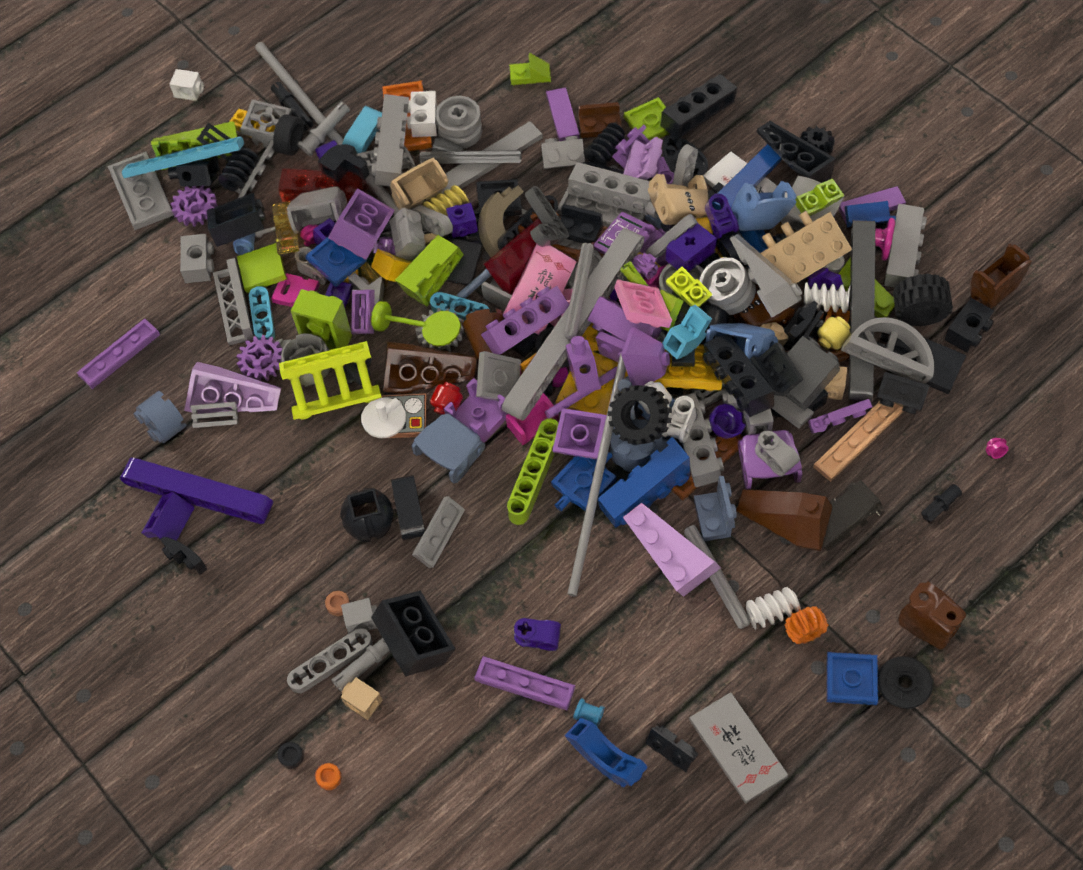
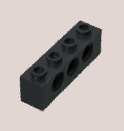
(698, 106)
(738, 375)

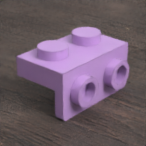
(643, 159)

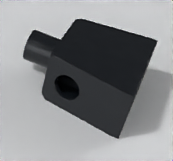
(196, 173)

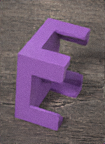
(479, 414)

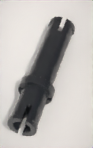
(287, 100)

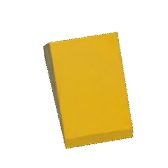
(389, 265)

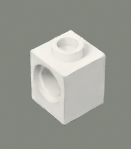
(186, 85)

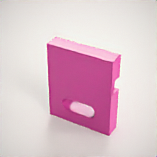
(296, 284)

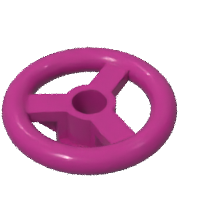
(884, 238)

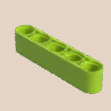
(530, 480)

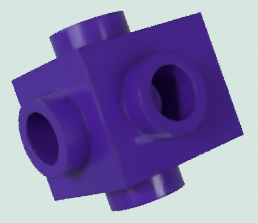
(462, 219)

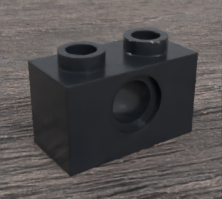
(974, 315)

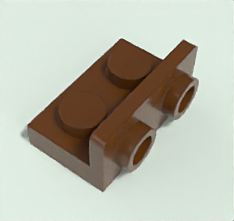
(597, 117)

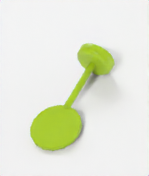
(437, 330)

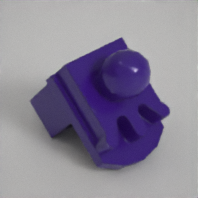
(824, 276)

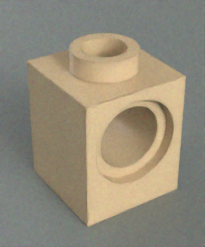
(361, 698)

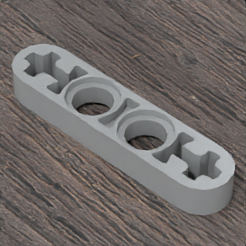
(327, 657)

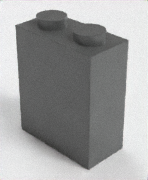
(815, 368)

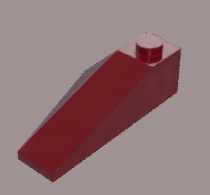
(512, 259)

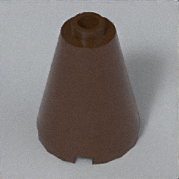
(475, 326)

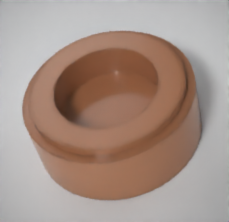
(334, 601)

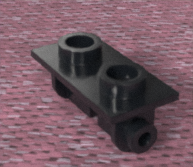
(662, 741)

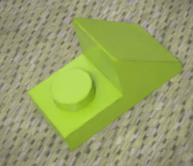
(533, 72)

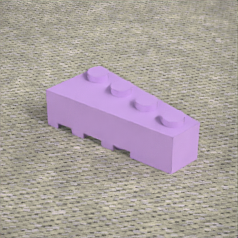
(673, 553)

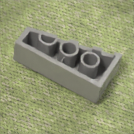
(390, 140)

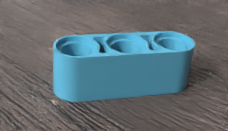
(363, 129)

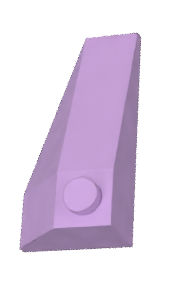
(219, 385)

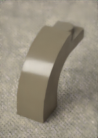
(491, 218)

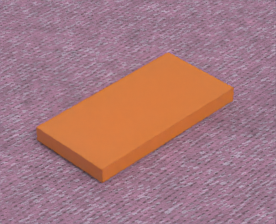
(405, 90)

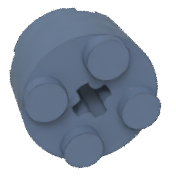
(160, 417)
(631, 455)

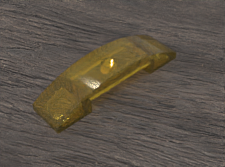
(286, 238)

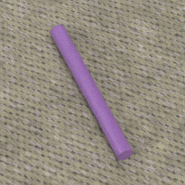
(573, 398)

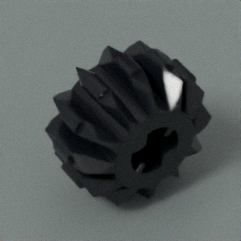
(819, 138)

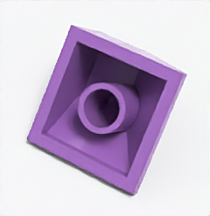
(644, 357)
(579, 433)

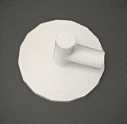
(383, 417)

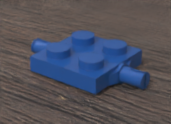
(576, 480)

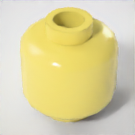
(834, 333)

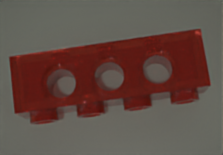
(299, 181)

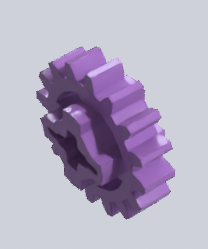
(194, 204)
(259, 357)

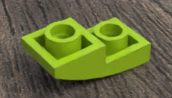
(819, 198)

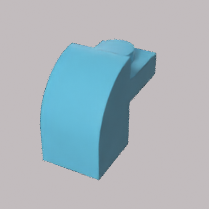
(687, 335)

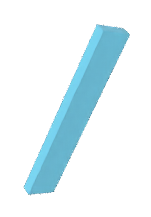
(183, 157)

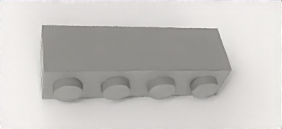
(905, 244)

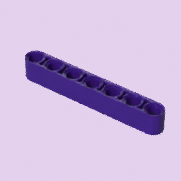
(197, 490)

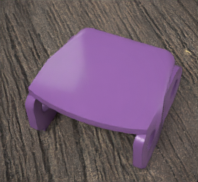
(755, 467)

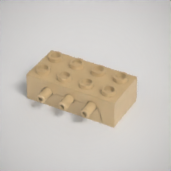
(807, 248)

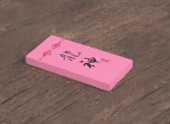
(545, 268)

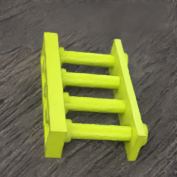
(333, 359)

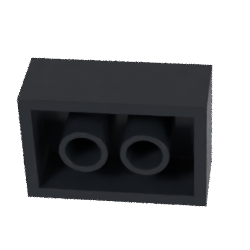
(412, 633)

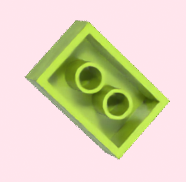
(322, 317)

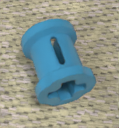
(589, 712)

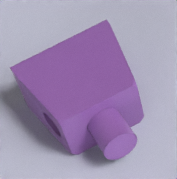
(579, 357)

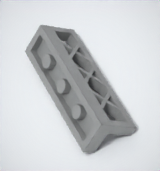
(238, 303)

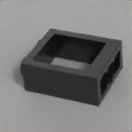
(236, 219)

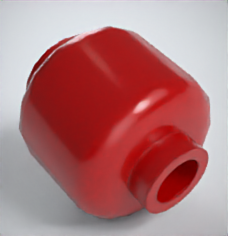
(444, 395)

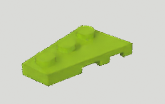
(883, 300)

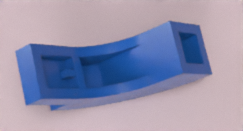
(604, 755)

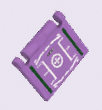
(622, 221)

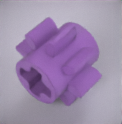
(385, 244)
(645, 265)

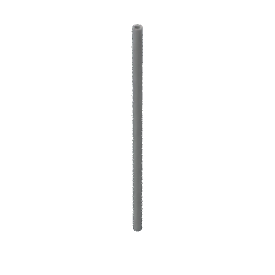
(595, 488)

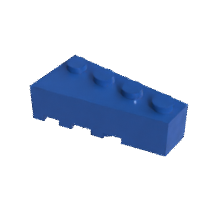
(646, 483)

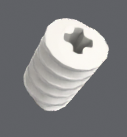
(827, 297)
(772, 606)

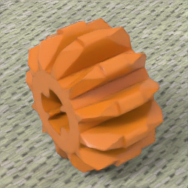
(806, 625)

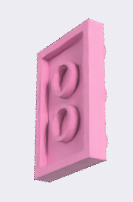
(643, 304)

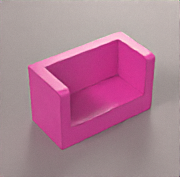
(527, 429)

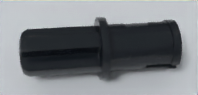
(941, 503)

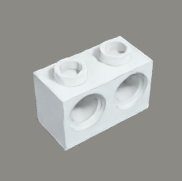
(423, 116)

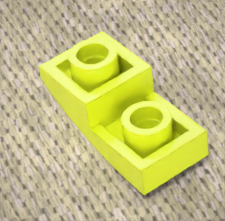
(688, 288)

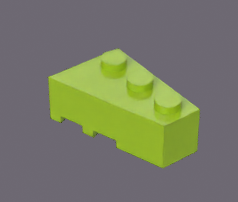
(429, 270)

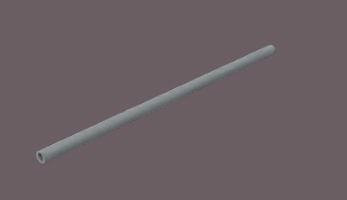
(305, 101)

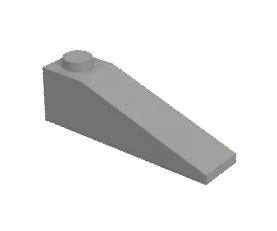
(775, 288)

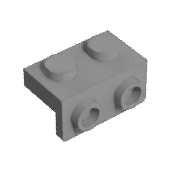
(562, 153)

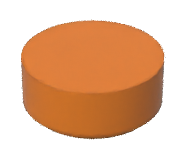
(328, 776)

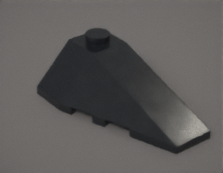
(797, 153)

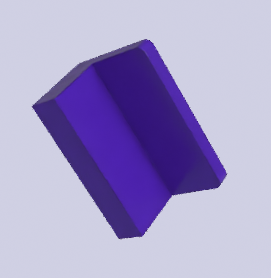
(168, 517)

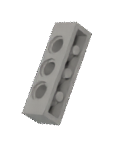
(609, 188)
(707, 470)

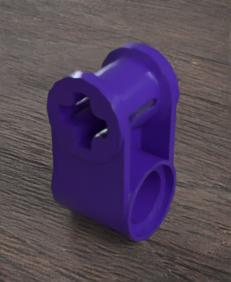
(721, 220)
(540, 633)

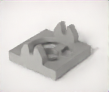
(268, 110)

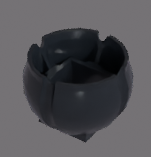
(368, 525)

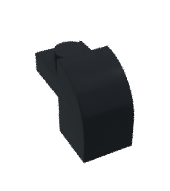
(340, 160)

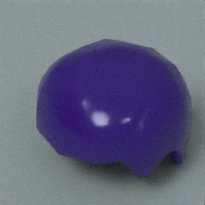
(726, 421)

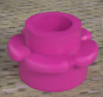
(997, 448)

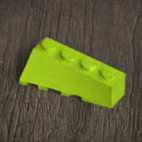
(187, 140)

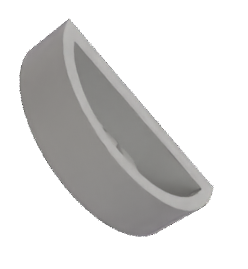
(885, 358)

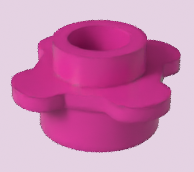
(307, 234)

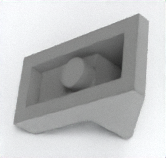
(362, 284)

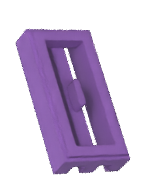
(364, 311)

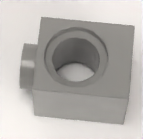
(358, 615)

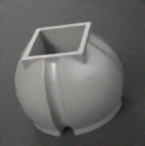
(304, 346)

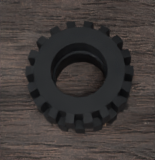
(922, 300)
(621, 414)

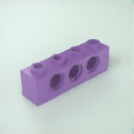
(500, 341)

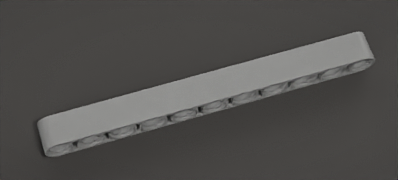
(553, 351)

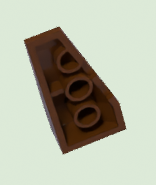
(419, 367)
(792, 515)

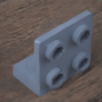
(715, 512)

